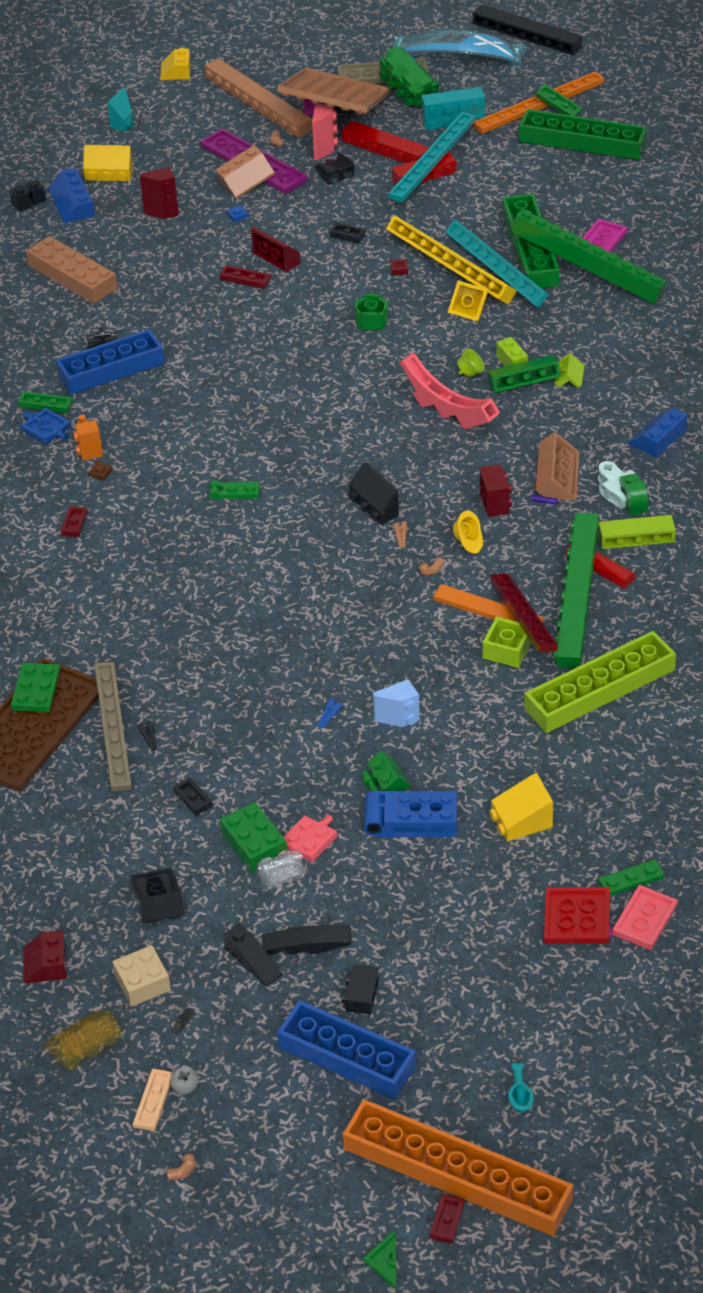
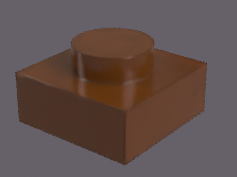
(100, 471)

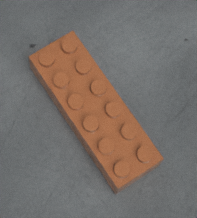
(71, 269)

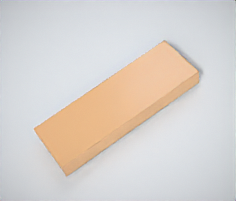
(153, 1100)

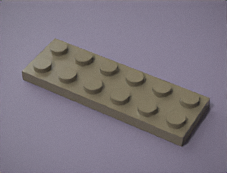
(368, 71)

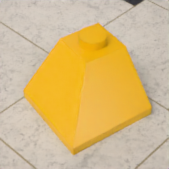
(468, 300)

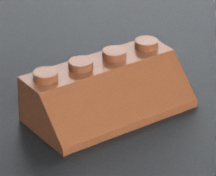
(557, 468)

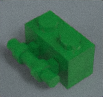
(386, 772)

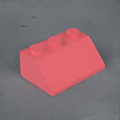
(324, 130)

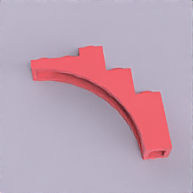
(448, 403)

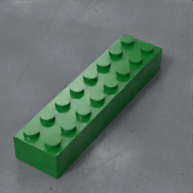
(583, 134)
(533, 260)

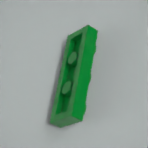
(557, 101)
(40, 401)
(632, 877)

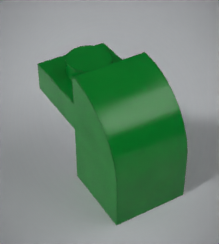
(635, 493)

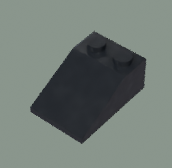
(157, 895)

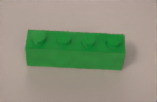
(523, 373)

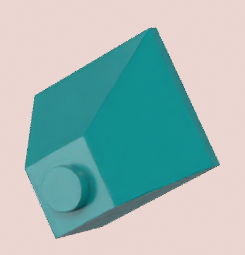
(120, 111)

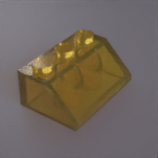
(83, 1039)

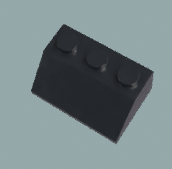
(374, 494)

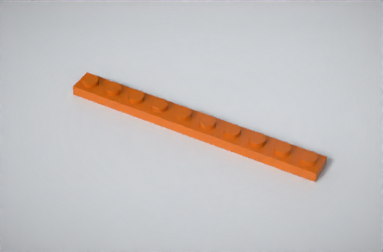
(518, 110)

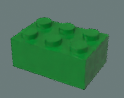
(252, 835)

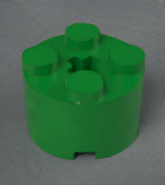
(371, 312)

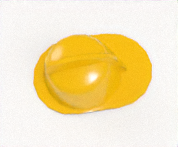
(468, 531)

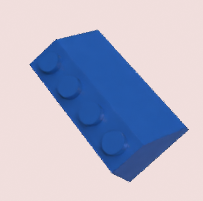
(71, 196)

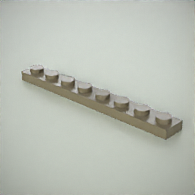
(112, 726)

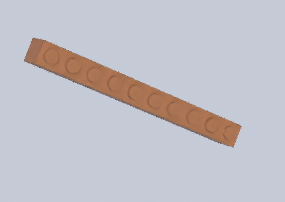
(258, 98)

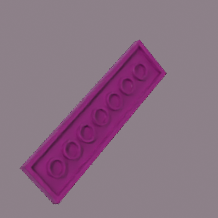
(229, 146)

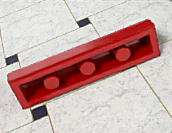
(611, 570)

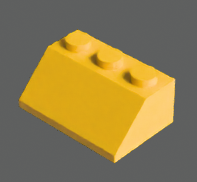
(108, 163)

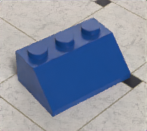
(660, 432)

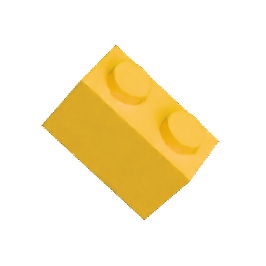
(176, 65)

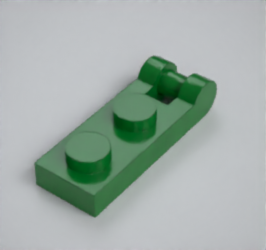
(234, 490)

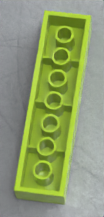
(599, 681)

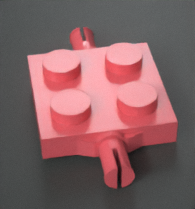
(311, 837)

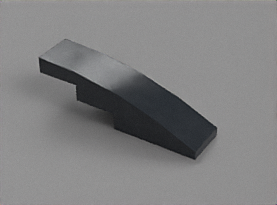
(308, 938)

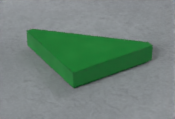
(383, 1259)

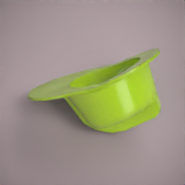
(470, 363)

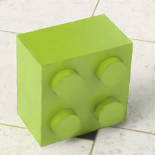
(506, 643)

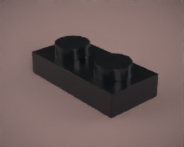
(347, 232)
(192, 796)

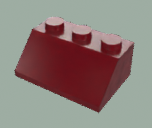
(159, 193)
(274, 250)

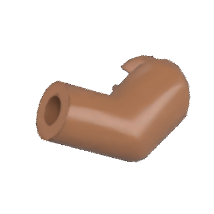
(275, 139)
(433, 569)
(184, 1170)

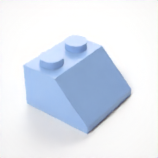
(397, 705)

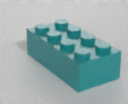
(443, 108)

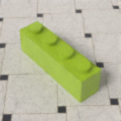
(636, 531)

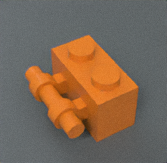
(88, 439)

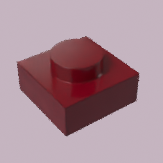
(399, 267)

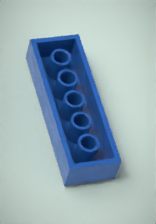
(110, 361)
(347, 1049)

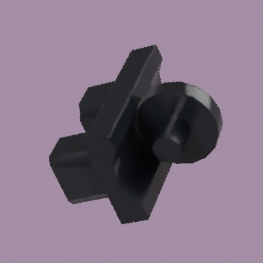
(101, 338)

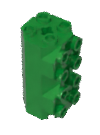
(406, 74)

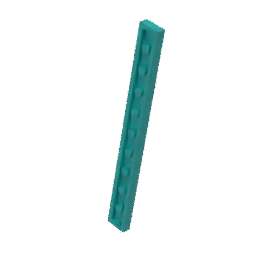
(431, 157)
(497, 263)

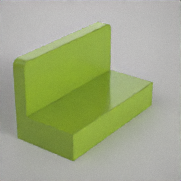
(570, 370)

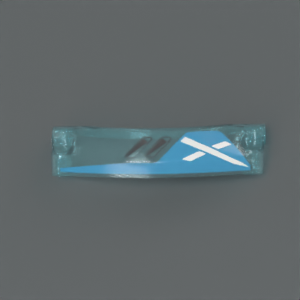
(464, 43)

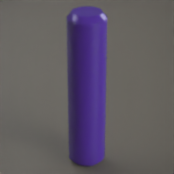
(544, 499)

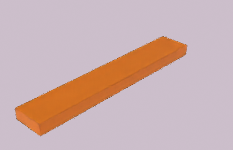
(474, 603)

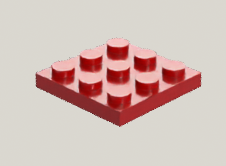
(577, 915)

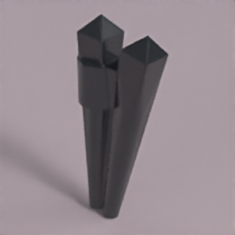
(148, 734)

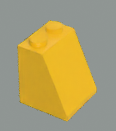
(523, 809)

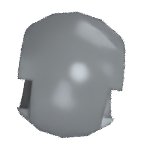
(181, 1074)

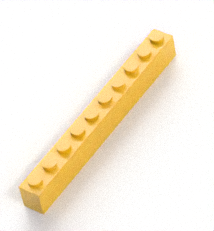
(451, 259)

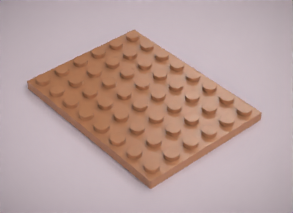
(334, 90)

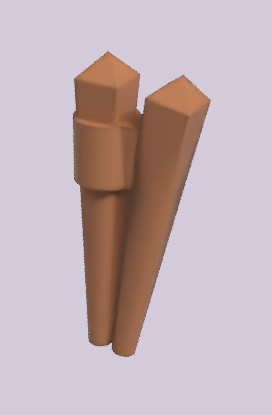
(401, 531)

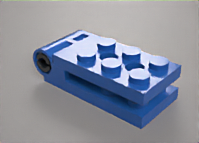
(411, 813)

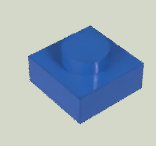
(237, 213)

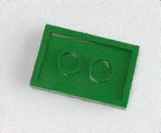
(35, 687)

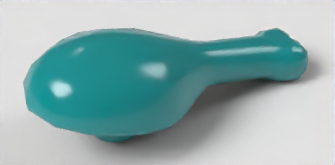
(520, 1094)

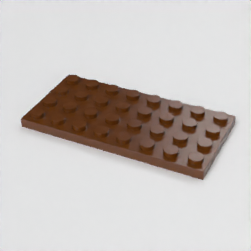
(33, 736)

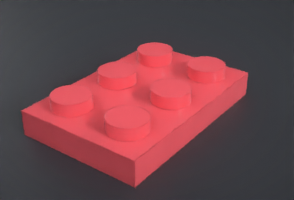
(645, 917)

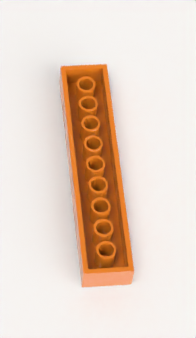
(458, 1167)

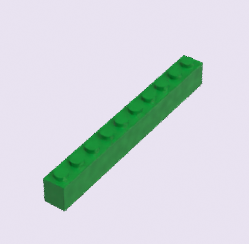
(589, 256)
(577, 592)

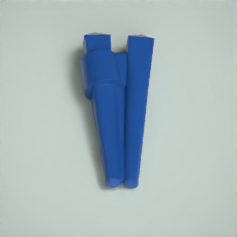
(329, 711)

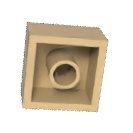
(141, 975)

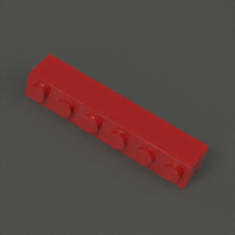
(382, 142)

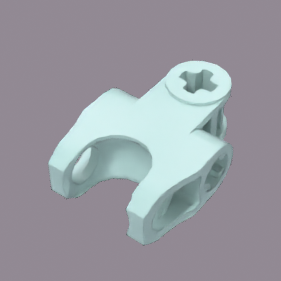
(610, 485)

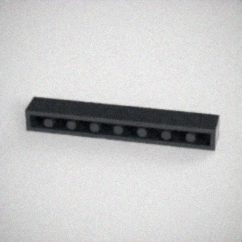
(527, 29)

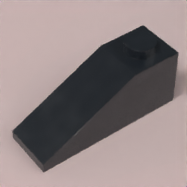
(250, 954)

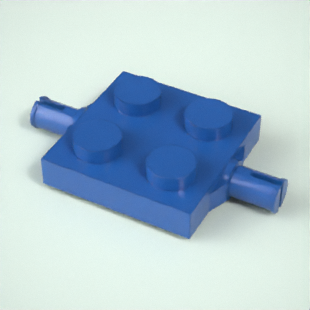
(45, 426)

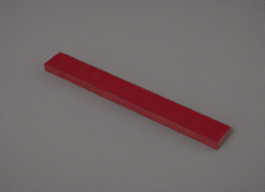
(524, 613)

